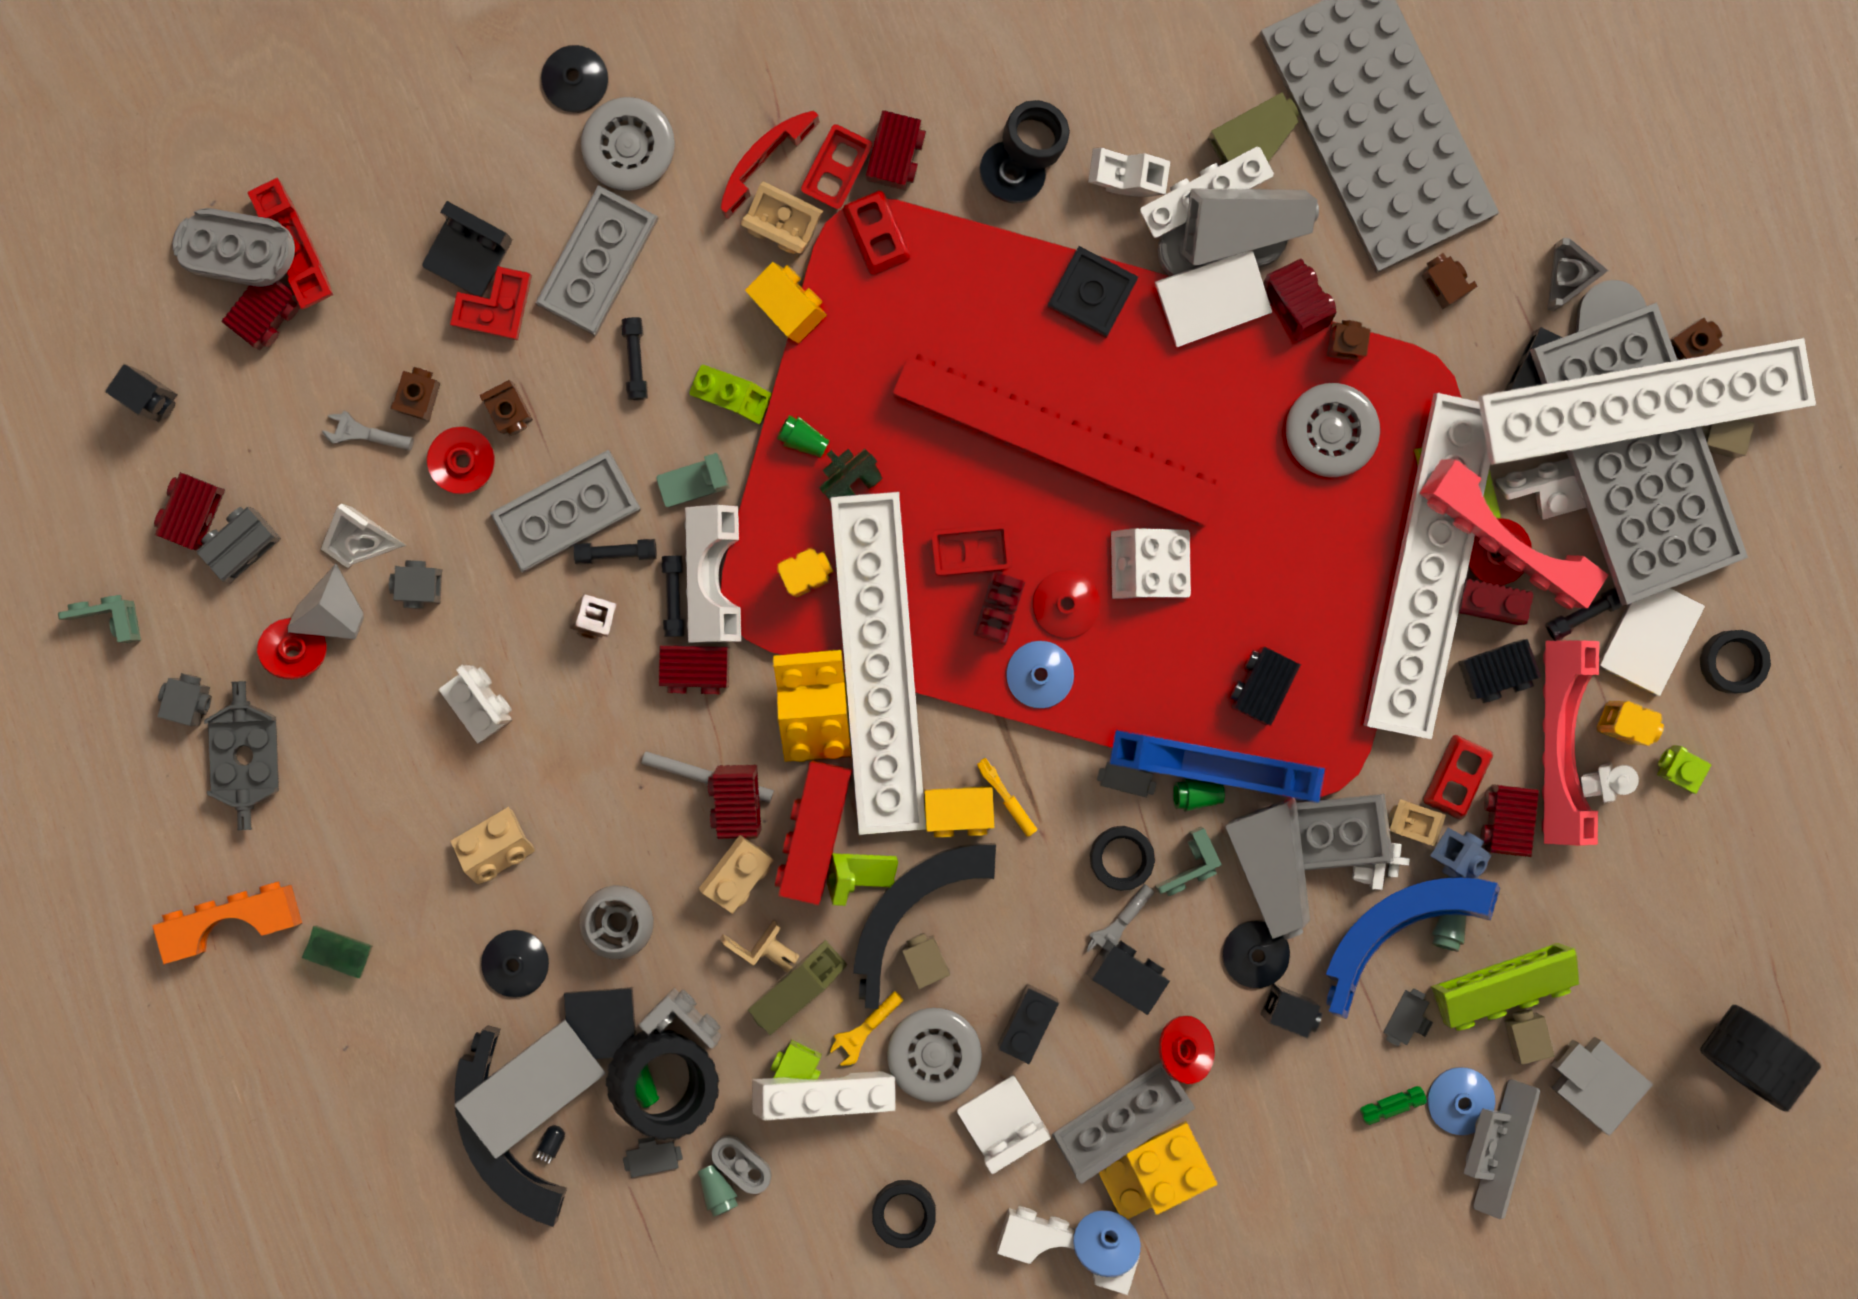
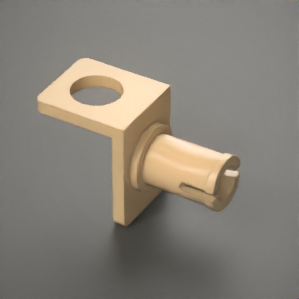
(767, 947)

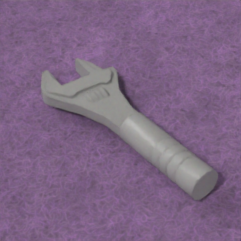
(350, 429)
(1115, 929)

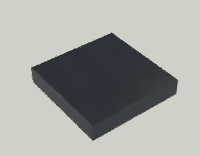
(1092, 291)
(601, 1018)

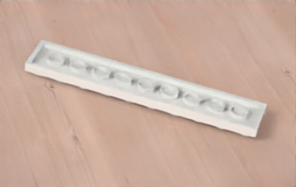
(1646, 401)
(1427, 581)
(878, 662)

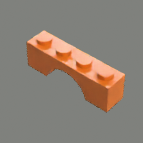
(188, 934)

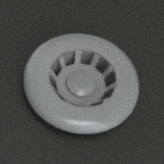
(627, 143)
(1332, 430)
(934, 1055)

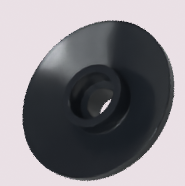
(577, 94)
(997, 164)
(530, 955)
(1238, 955)

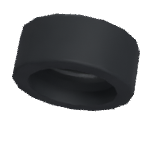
(1044, 113)
(1761, 661)
(1136, 879)
(923, 1231)

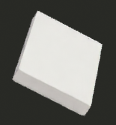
(1213, 297)
(1651, 639)

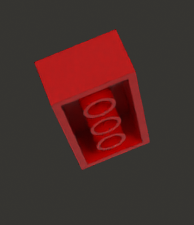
(814, 834)

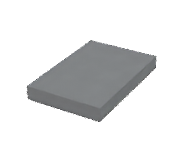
(1344, 832)

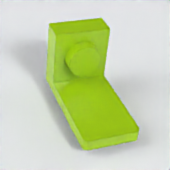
(731, 393)
(858, 870)

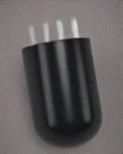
(551, 1142)

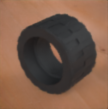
(1760, 1057)
(689, 1111)

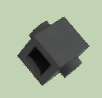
(416, 584)
(184, 700)

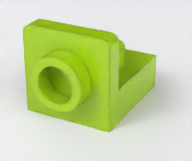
(1683, 768)

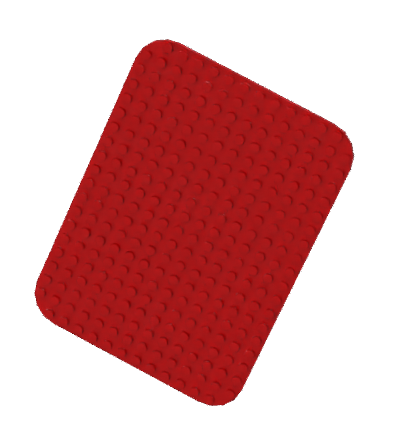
(1277, 567)

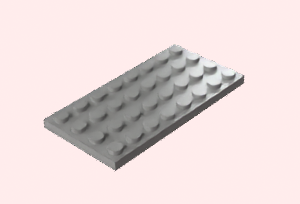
(1379, 126)
(1652, 495)

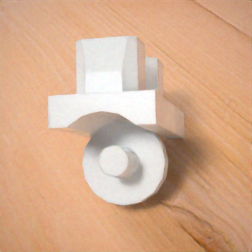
(1609, 782)
(1374, 873)

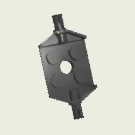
(229, 779)

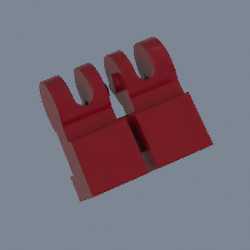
(996, 622)

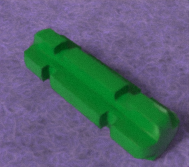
(1393, 1105)

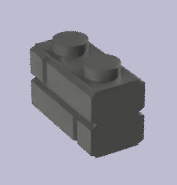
(237, 544)

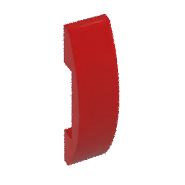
(794, 129)
(306, 271)

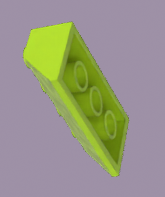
(1507, 985)

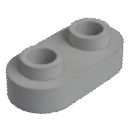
(738, 1167)

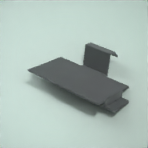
(1127, 780)
(1408, 1018)
(652, 1157)

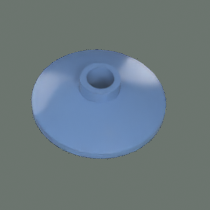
(1025, 685)
(1449, 1089)
(1099, 1255)

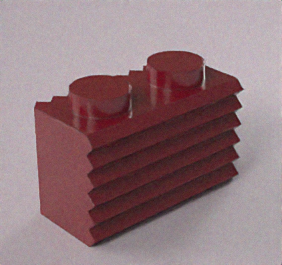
(894, 150)
(1300, 299)
(261, 312)
(188, 511)
(1496, 602)
(694, 667)
(735, 802)
(1510, 820)

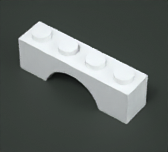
(708, 536)
(823, 1097)
(1027, 1236)

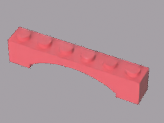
(1456, 492)
(1566, 810)

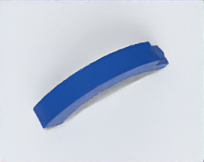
(1217, 766)
(1393, 914)

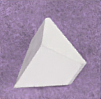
(356, 537)

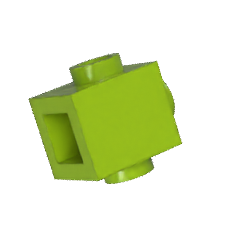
(797, 1062)

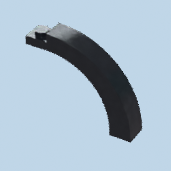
(933, 872)
(504, 1175)

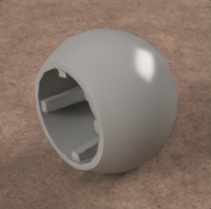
(602, 899)

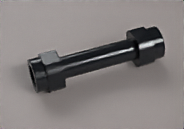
(632, 330)
(586, 553)
(672, 567)
(1561, 626)

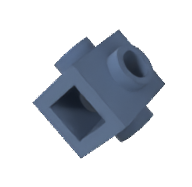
(1461, 855)

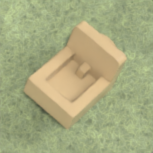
(1416, 822)

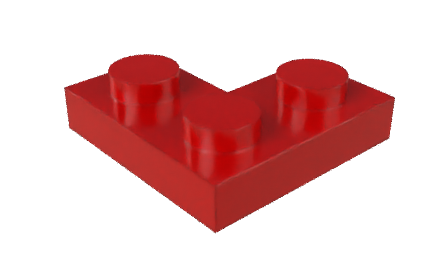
(499, 314)

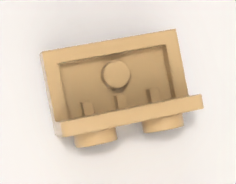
(782, 218)
(492, 846)
(736, 874)

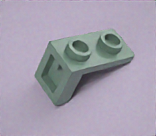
(693, 481)
(122, 624)
(1200, 848)

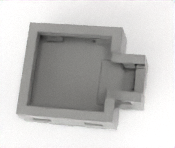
(1599, 1083)

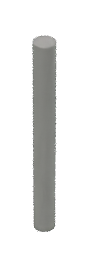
(690, 771)

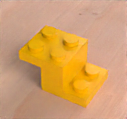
(812, 706)
(1158, 1173)

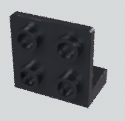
(467, 250)

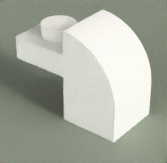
(1129, 175)

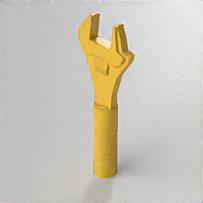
(1010, 802)
(854, 1039)

